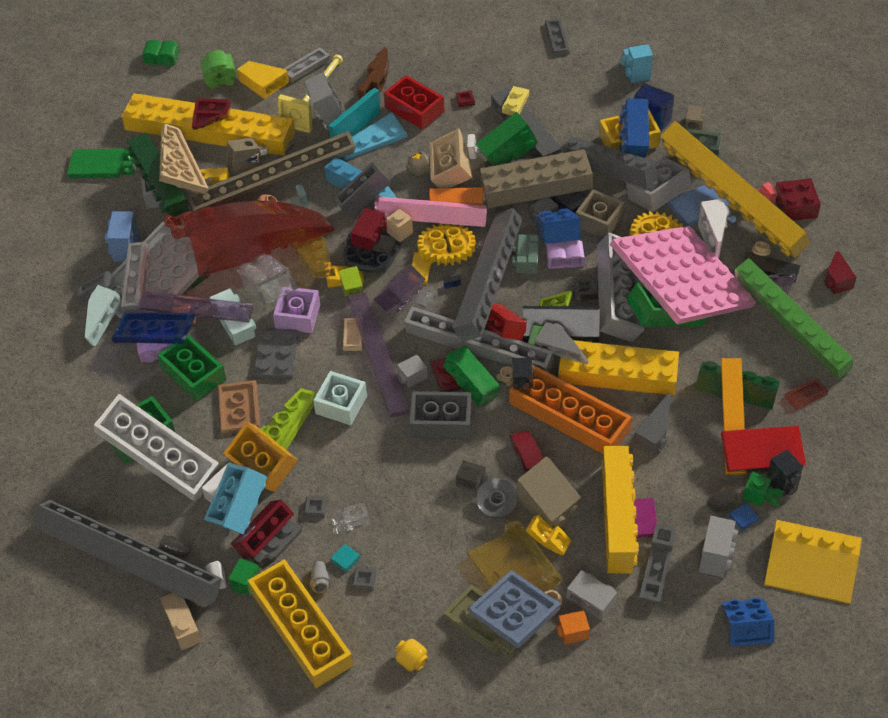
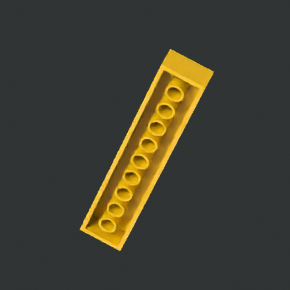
(150, 113)
(735, 190)

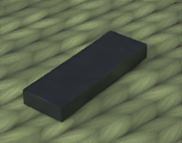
(773, 266)

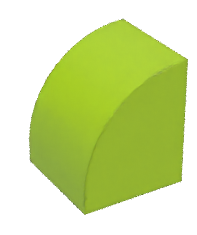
(351, 281)

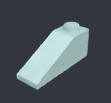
(100, 311)

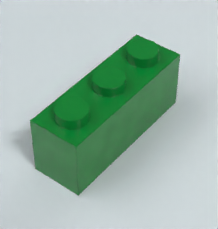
(471, 375)

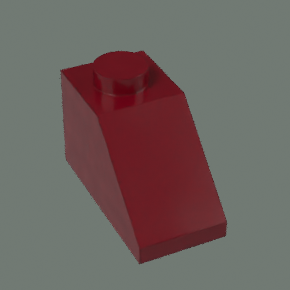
(839, 275)

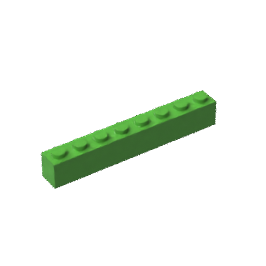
(794, 319)

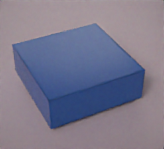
(743, 516)

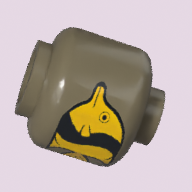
(418, 164)

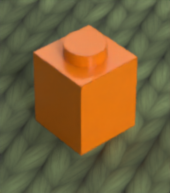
(573, 627)

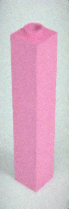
(435, 211)

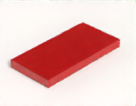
(755, 447)

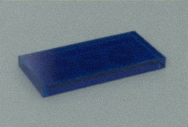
(153, 327)

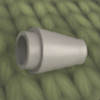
(319, 578)

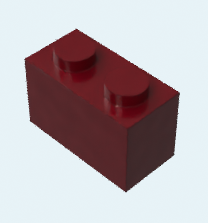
(368, 229)

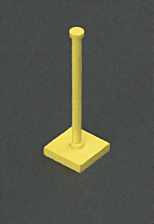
(301, 109)

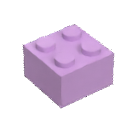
(297, 310)

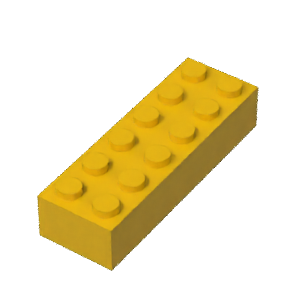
(623, 368)
(619, 509)
(300, 623)

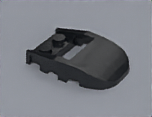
(369, 260)

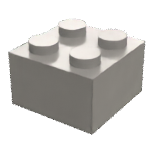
(718, 546)

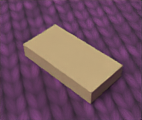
(351, 337)

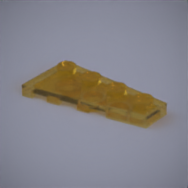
(315, 256)

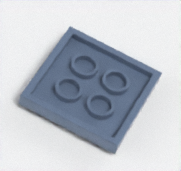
(514, 609)

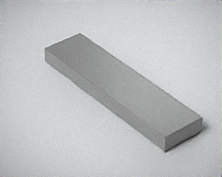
(134, 275)

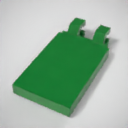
(100, 163)

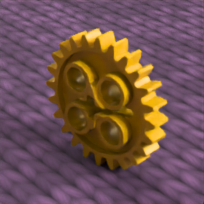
(652, 223)
(434, 247)

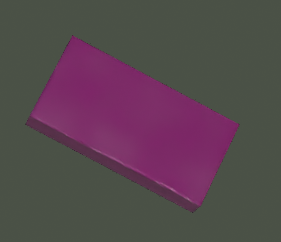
(645, 517)

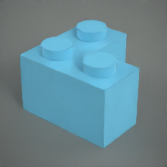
(637, 63)

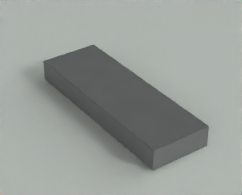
(557, 37)

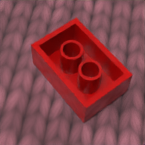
(414, 102)

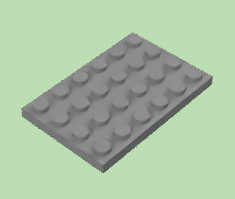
(168, 266)

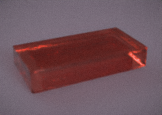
(806, 394)

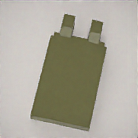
(459, 615)

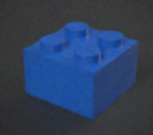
(558, 226)

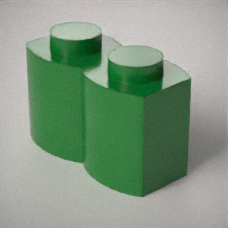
(160, 52)

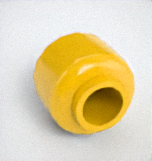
(411, 655)

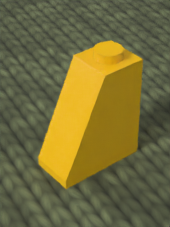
(262, 78)

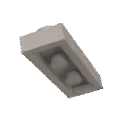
(307, 64)

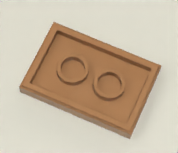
(237, 405)

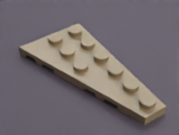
(178, 163)

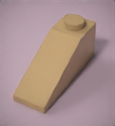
(181, 621)

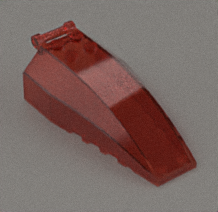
(241, 230)

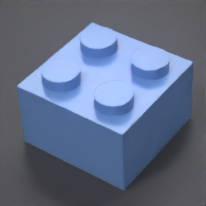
(121, 231)

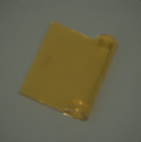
(518, 553)

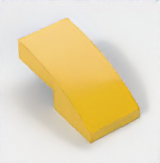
(551, 538)

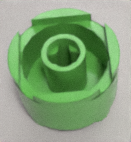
(218, 69)

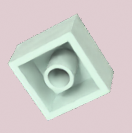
(340, 398)

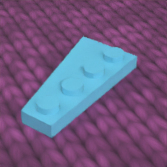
(377, 135)

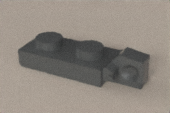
(278, 543)

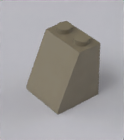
(548, 493)

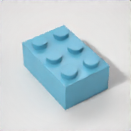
(236, 498)

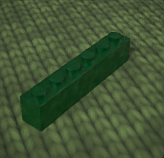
(148, 160)

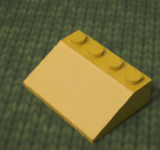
(813, 561)

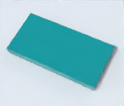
(358, 115)

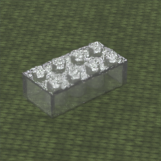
(266, 279)

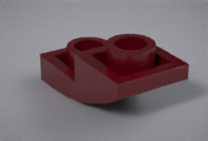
(526, 448)

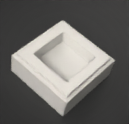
(472, 148)

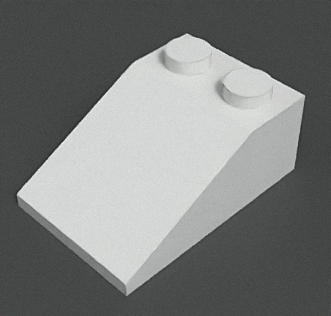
(713, 223)

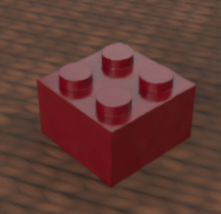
(798, 199)

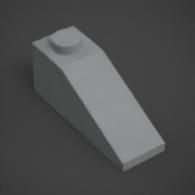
(557, 340)

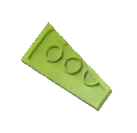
(289, 421)

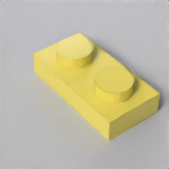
(515, 101)

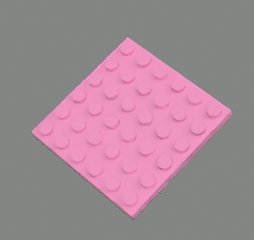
(683, 274)

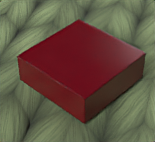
(465, 98)

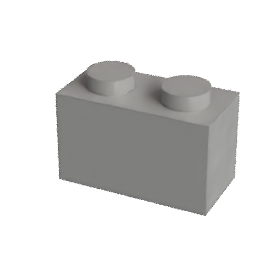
(591, 594)

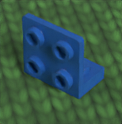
(749, 622)

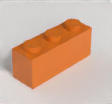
(457, 195)

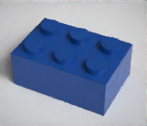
(634, 127)

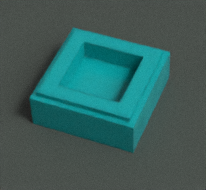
(345, 558)

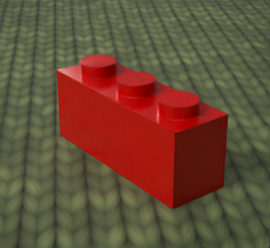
(506, 323)

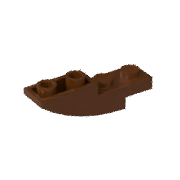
(378, 74)

